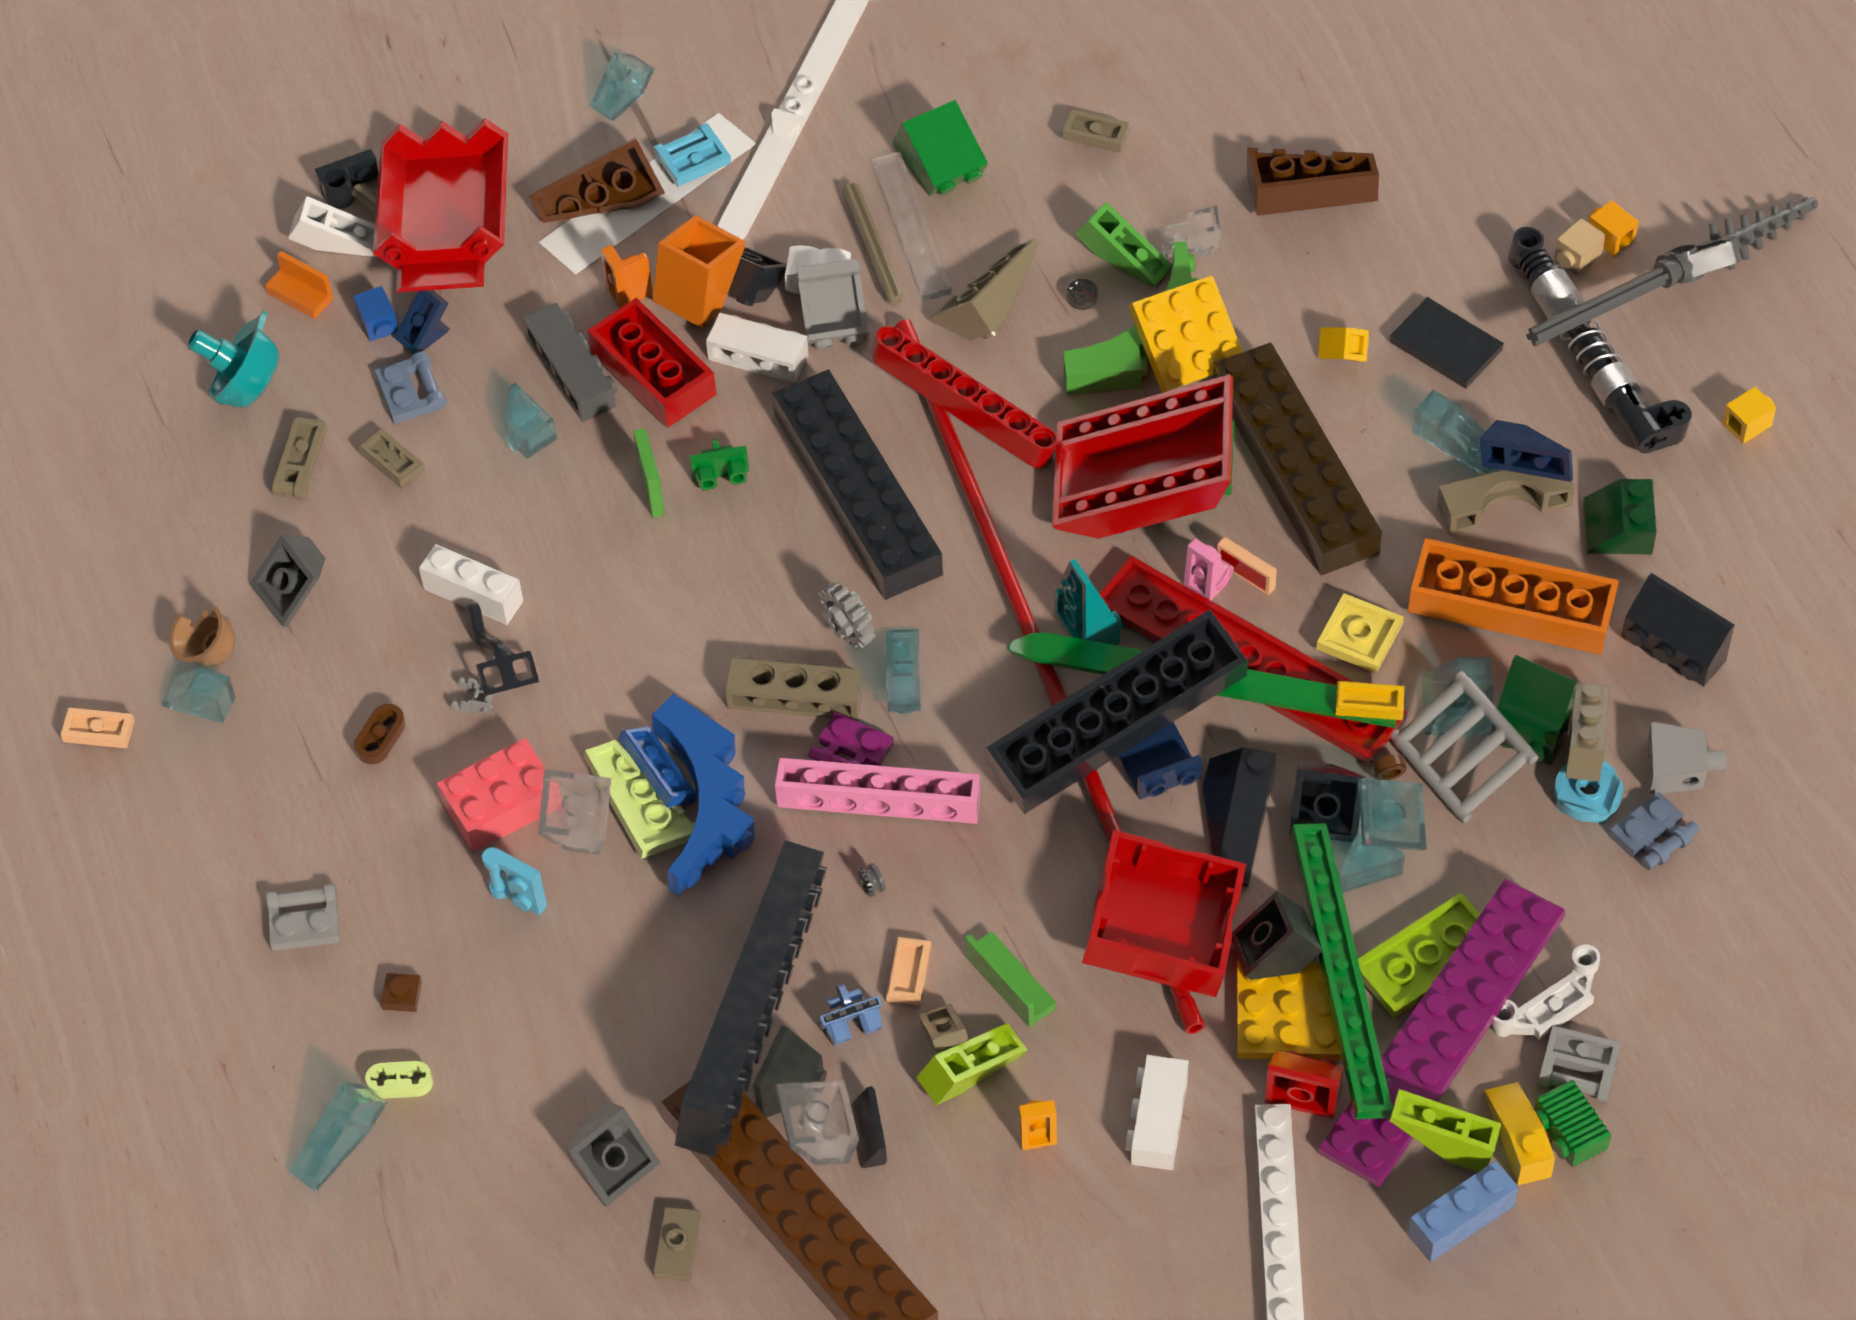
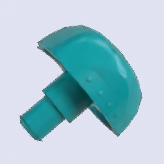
(241, 366)

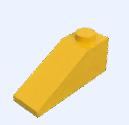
(1521, 1133)

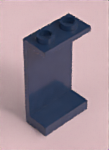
(1160, 763)

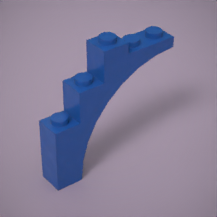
(706, 753)

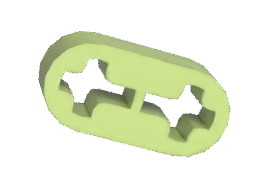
(399, 1079)

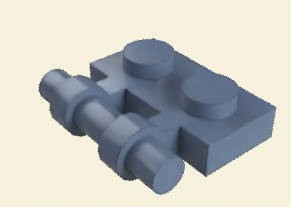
(1649, 823)

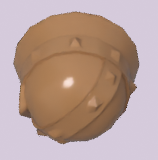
(206, 642)

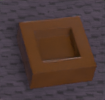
(401, 992)

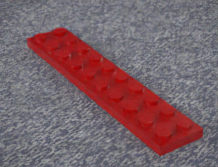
(1161, 605)

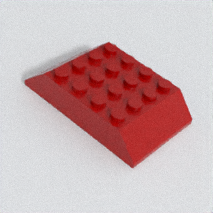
(1144, 460)

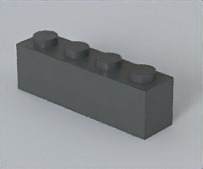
(570, 361)

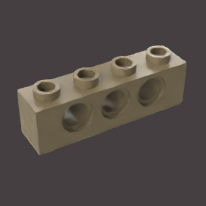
(778, 696)

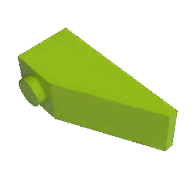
(970, 1063)
(1447, 1131)

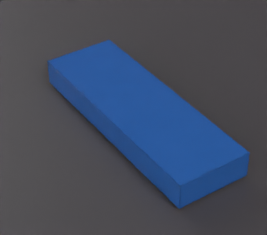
(657, 766)

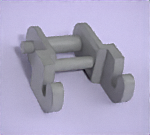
(474, 705)

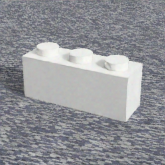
(757, 347)
(469, 582)
(1157, 1112)

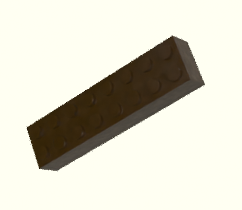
(1299, 461)

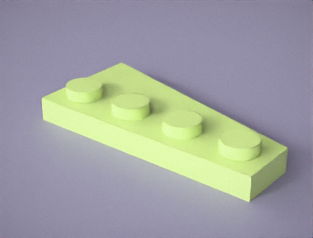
(636, 803)

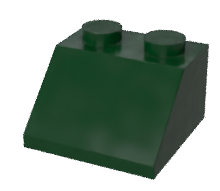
(1621, 518)

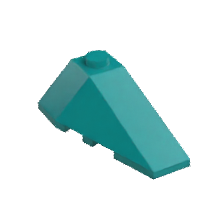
(1083, 608)

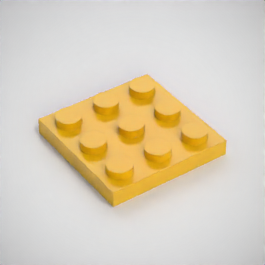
(1185, 332)
(1285, 1016)

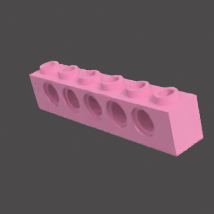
(878, 790)

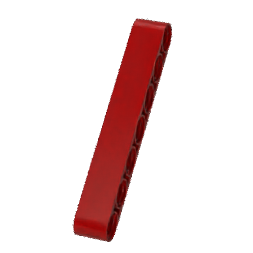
(964, 397)

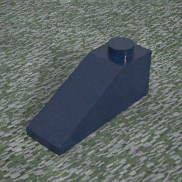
(1525, 451)

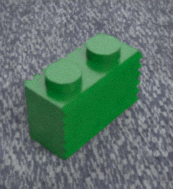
(1572, 1123)

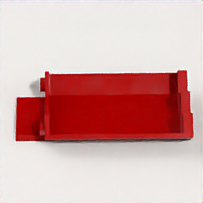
(441, 205)

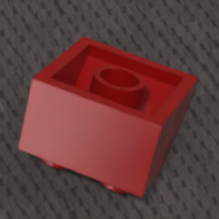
(1304, 1083)

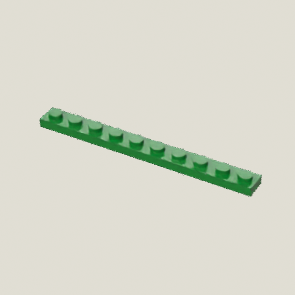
(1341, 972)

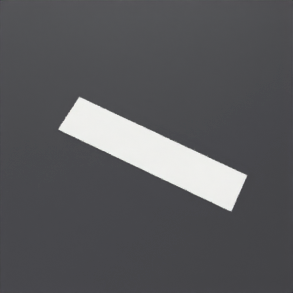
(583, 237)

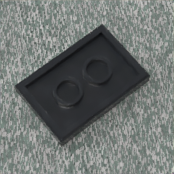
(1446, 342)

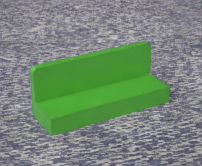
(1009, 978)

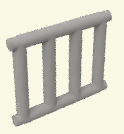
(1483, 708)

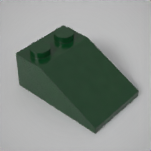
(1537, 706)

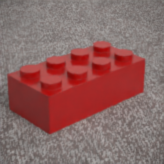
(652, 362)

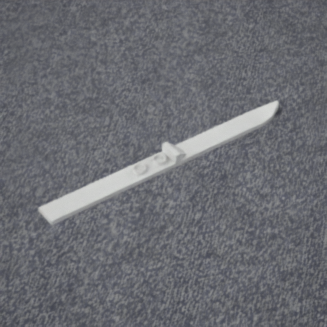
(791, 117)

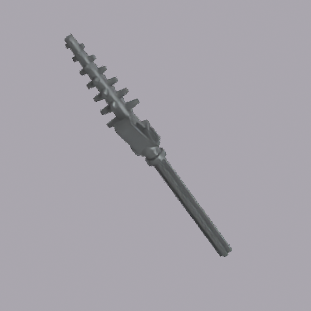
(1680, 266)

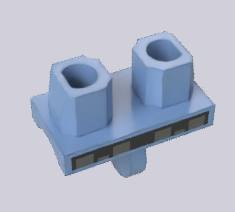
(836, 1022)

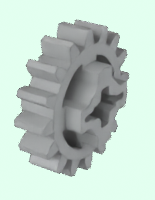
(846, 615)

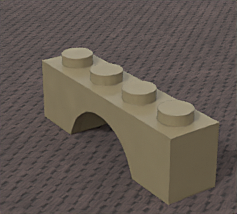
(1466, 500)

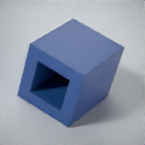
(375, 313)

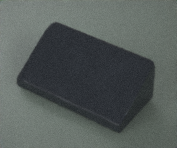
(871, 1142)

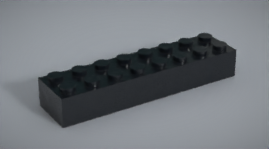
(857, 484)
(1117, 711)

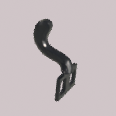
(502, 655)

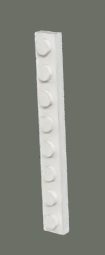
(1278, 1212)

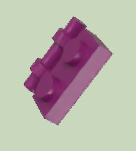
(851, 739)

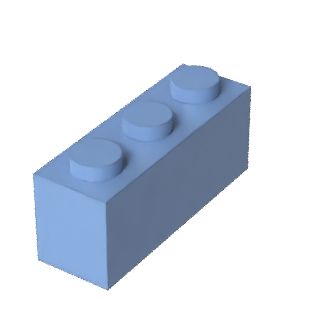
(1462, 1211)

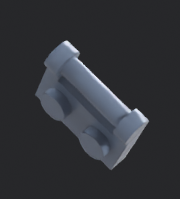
(401, 393)

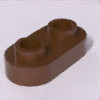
(377, 735)

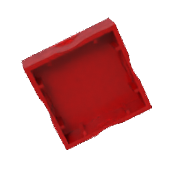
(1164, 914)

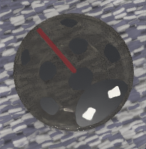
(1082, 294)

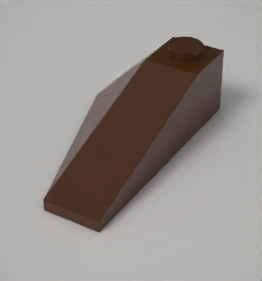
(606, 184)

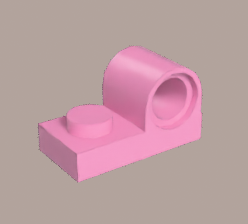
(1205, 570)

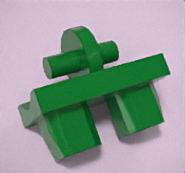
(719, 463)

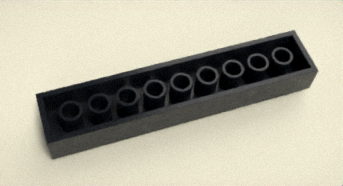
(750, 1000)

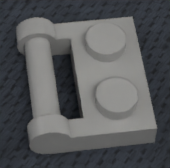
(303, 927)
(1580, 1053)

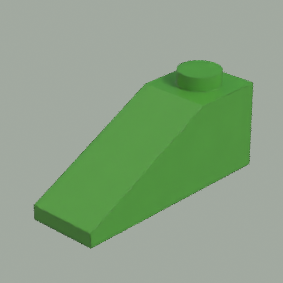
(1121, 245)

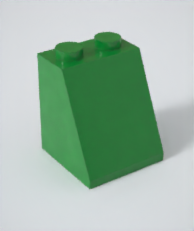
(941, 149)

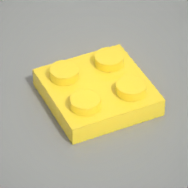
(1360, 633)

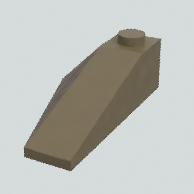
(989, 297)

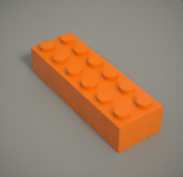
(1513, 596)

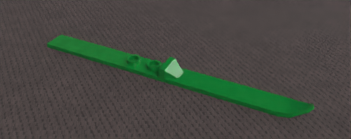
(1255, 687)

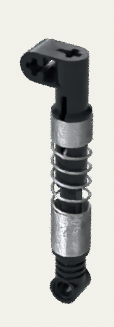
(1610, 378)

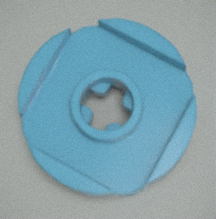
(1587, 807)

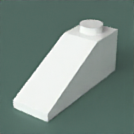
(331, 229)

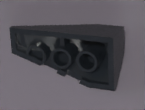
(1236, 803)

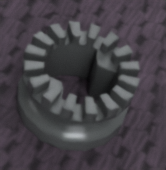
(872, 879)

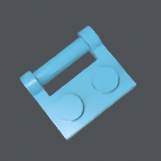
(695, 160)
(522, 882)

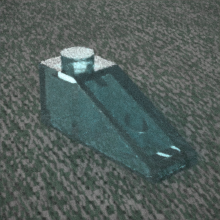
(1450, 429)
(903, 671)
(337, 1133)

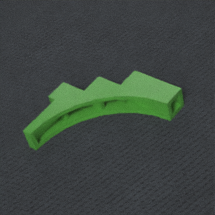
(1121, 360)

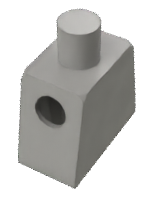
(1680, 758)

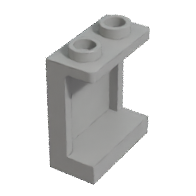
(832, 303)

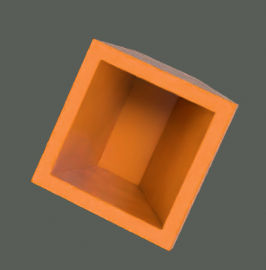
(696, 270)

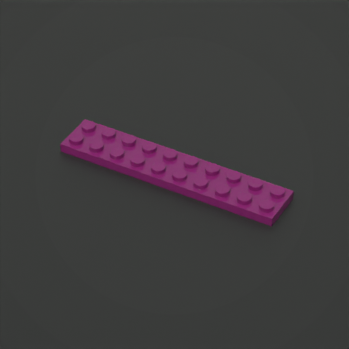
(1448, 1023)

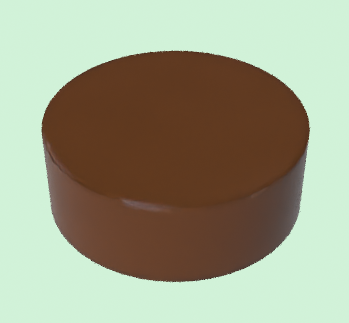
(1389, 767)

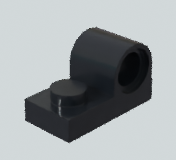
(338, 177)

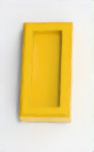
(1370, 700)

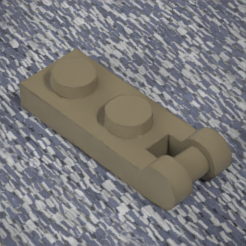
(299, 457)

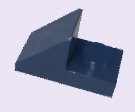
(422, 322)

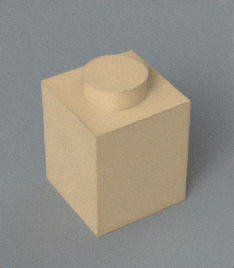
(1579, 246)

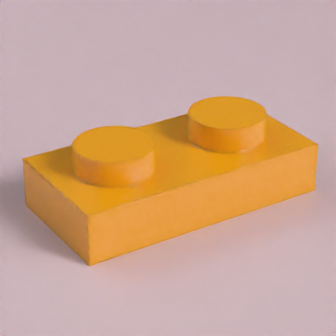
(1038, 1124)

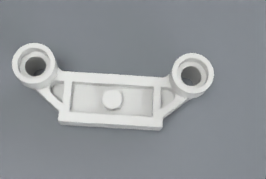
(1554, 1004)

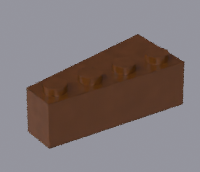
(1310, 180)

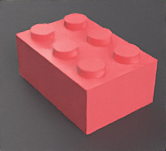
(494, 794)

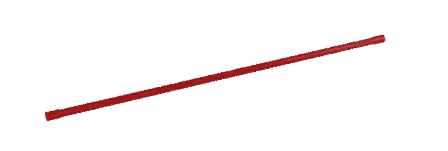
(1184, 1002)

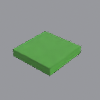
(649, 472)

